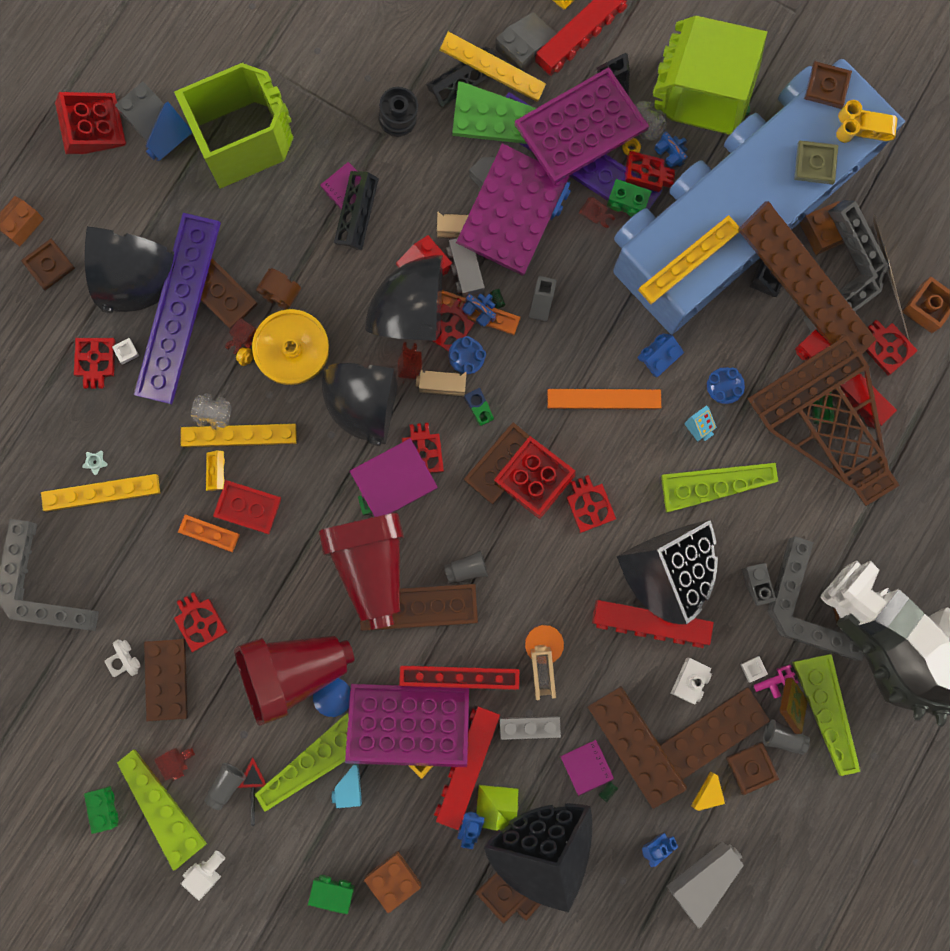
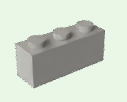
(466, 268)
(530, 727)

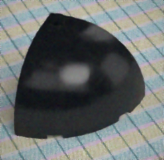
(124, 270)
(409, 301)
(360, 399)
(673, 571)
(544, 853)

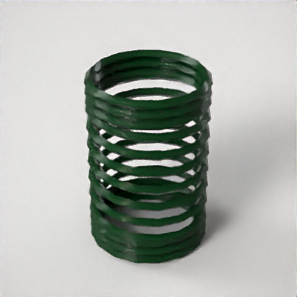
(499, 304)
(605, 794)

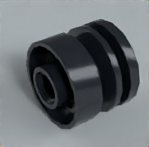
(398, 111)

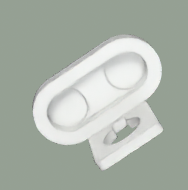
(129, 663)

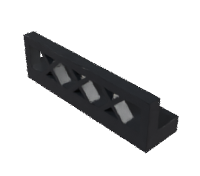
(450, 78)
(360, 209)

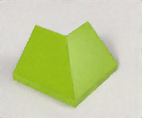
(497, 806)

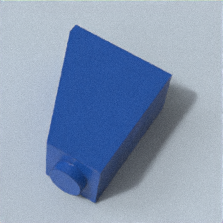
(167, 133)

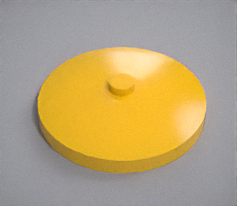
(290, 347)

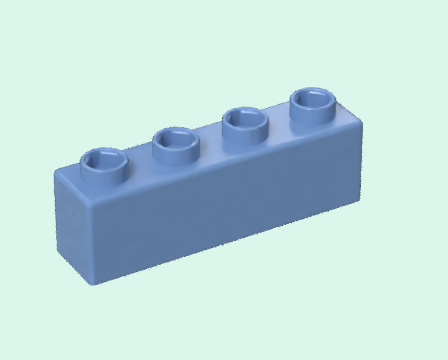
(754, 172)

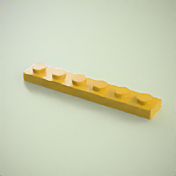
(492, 66)
(689, 260)
(239, 435)
(100, 492)

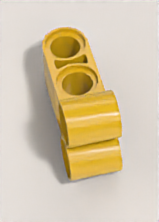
(865, 124)

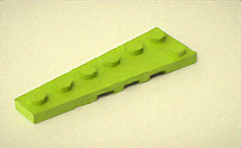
(698, 487)
(826, 702)
(311, 764)
(168, 822)

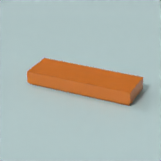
(208, 533)

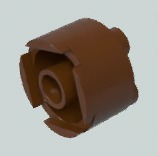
(278, 288)

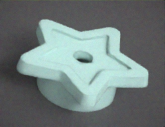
(91, 458)

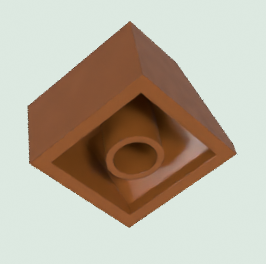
(19, 220)

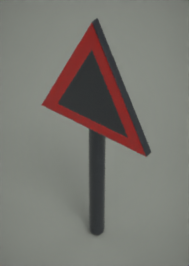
(253, 779)

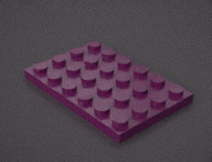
(581, 125)
(511, 210)
(407, 725)

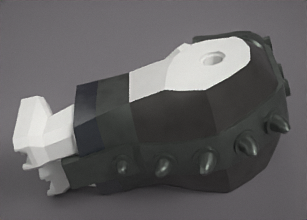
(900, 642)

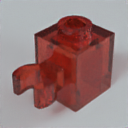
(595, 212)
(242, 335)
(409, 362)
(172, 763)

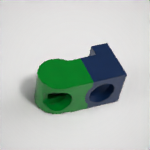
(479, 407)

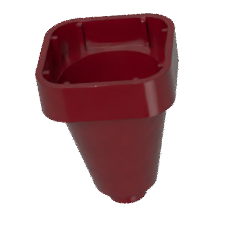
(368, 565)
(289, 672)

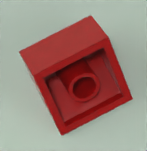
(424, 248)

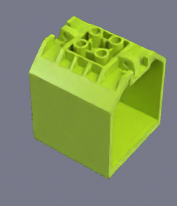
(709, 73)
(225, 94)

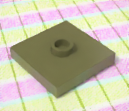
(816, 162)

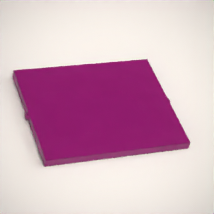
(393, 479)

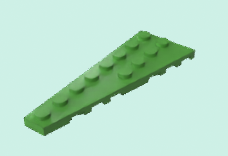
(487, 115)

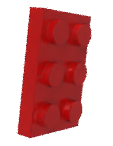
(247, 507)

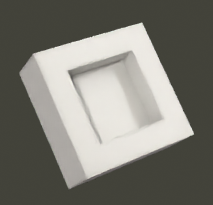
(125, 351)
(754, 669)

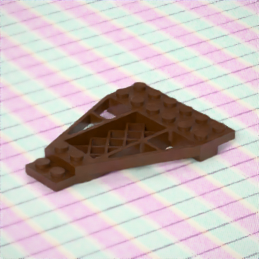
(811, 382)

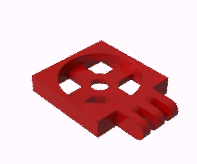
(664, 174)
(458, 315)
(878, 332)
(94, 375)
(422, 435)
(584, 490)
(192, 608)

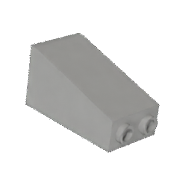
(706, 882)

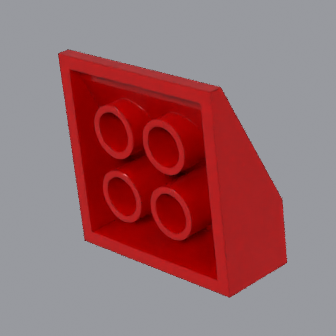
(89, 122)
(535, 477)

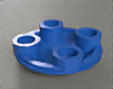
(466, 355)
(725, 385)
(333, 698)

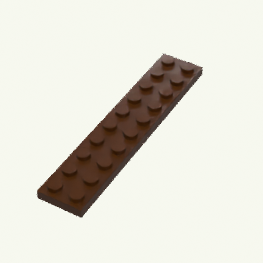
(803, 278)

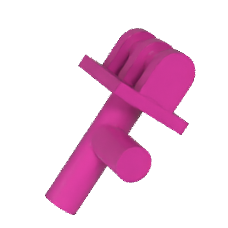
(772, 682)

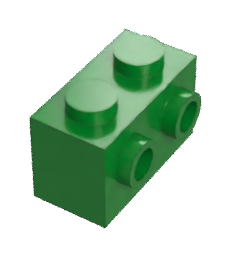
(628, 198)
(101, 809)
(331, 894)

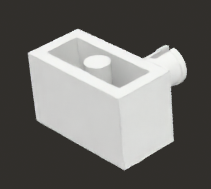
(691, 681)
(202, 877)

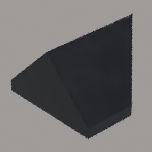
(620, 69)
(765, 281)

